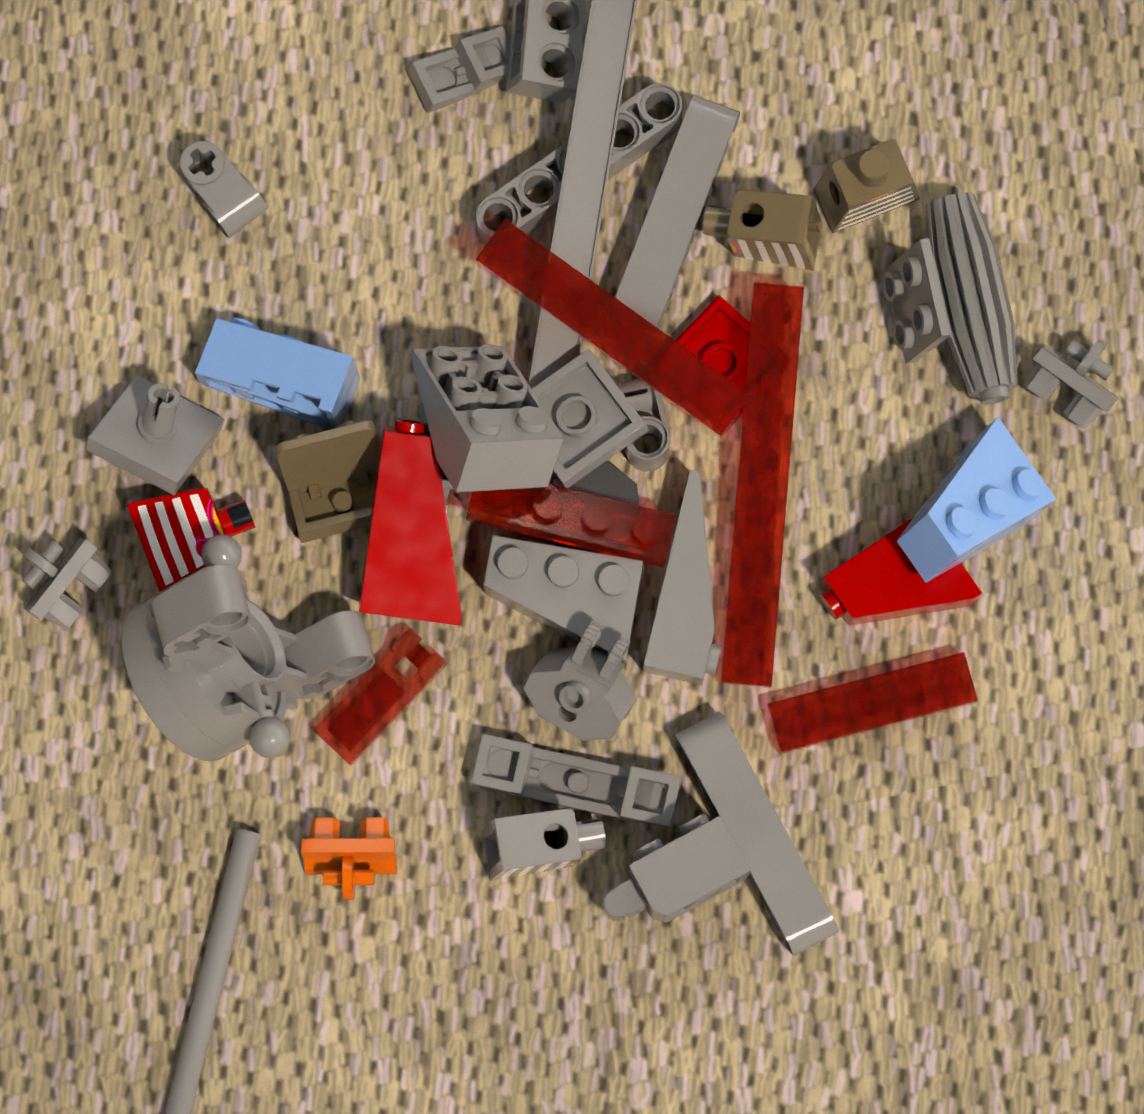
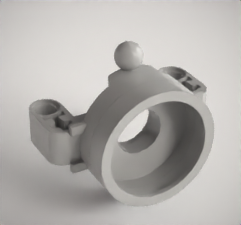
(221, 671)

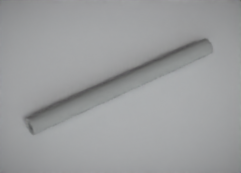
(212, 972)

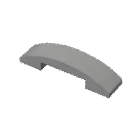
(576, 782)

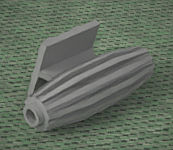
(956, 293)

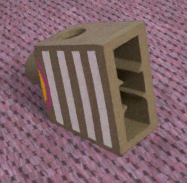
(867, 185)
(768, 227)

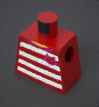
(179, 526)

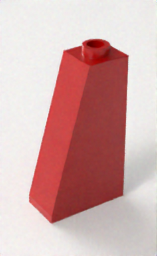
(409, 541)

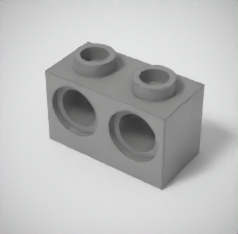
(536, 41)

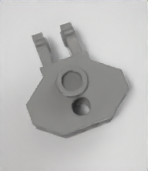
(585, 684)

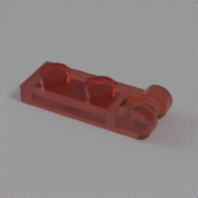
(379, 698)

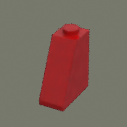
(886, 585)

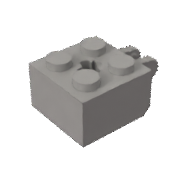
(679, 874)

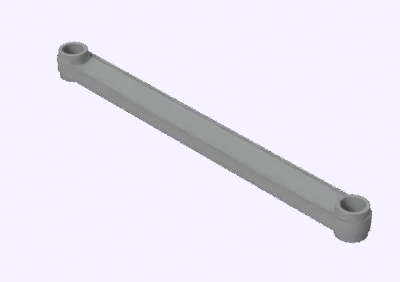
(585, 168)

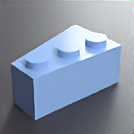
(976, 504)

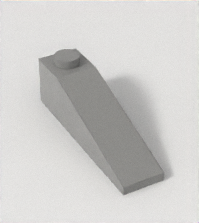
(684, 616)

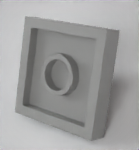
(589, 415)
(155, 434)

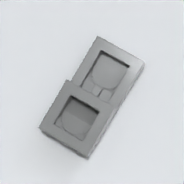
(462, 71)

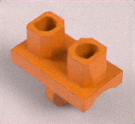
(349, 859)

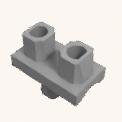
(1091, 396)
(78, 563)

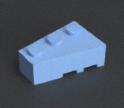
(279, 372)

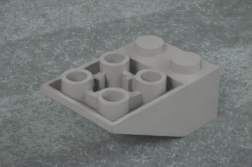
(485, 419)

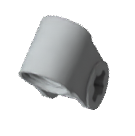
(225, 192)
(651, 409)

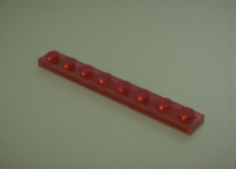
(762, 485)

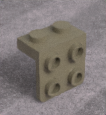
(331, 478)

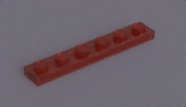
(613, 328)

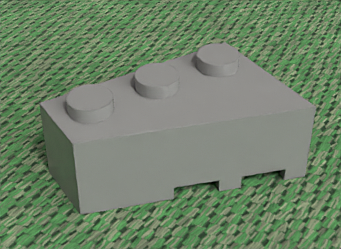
(566, 588)

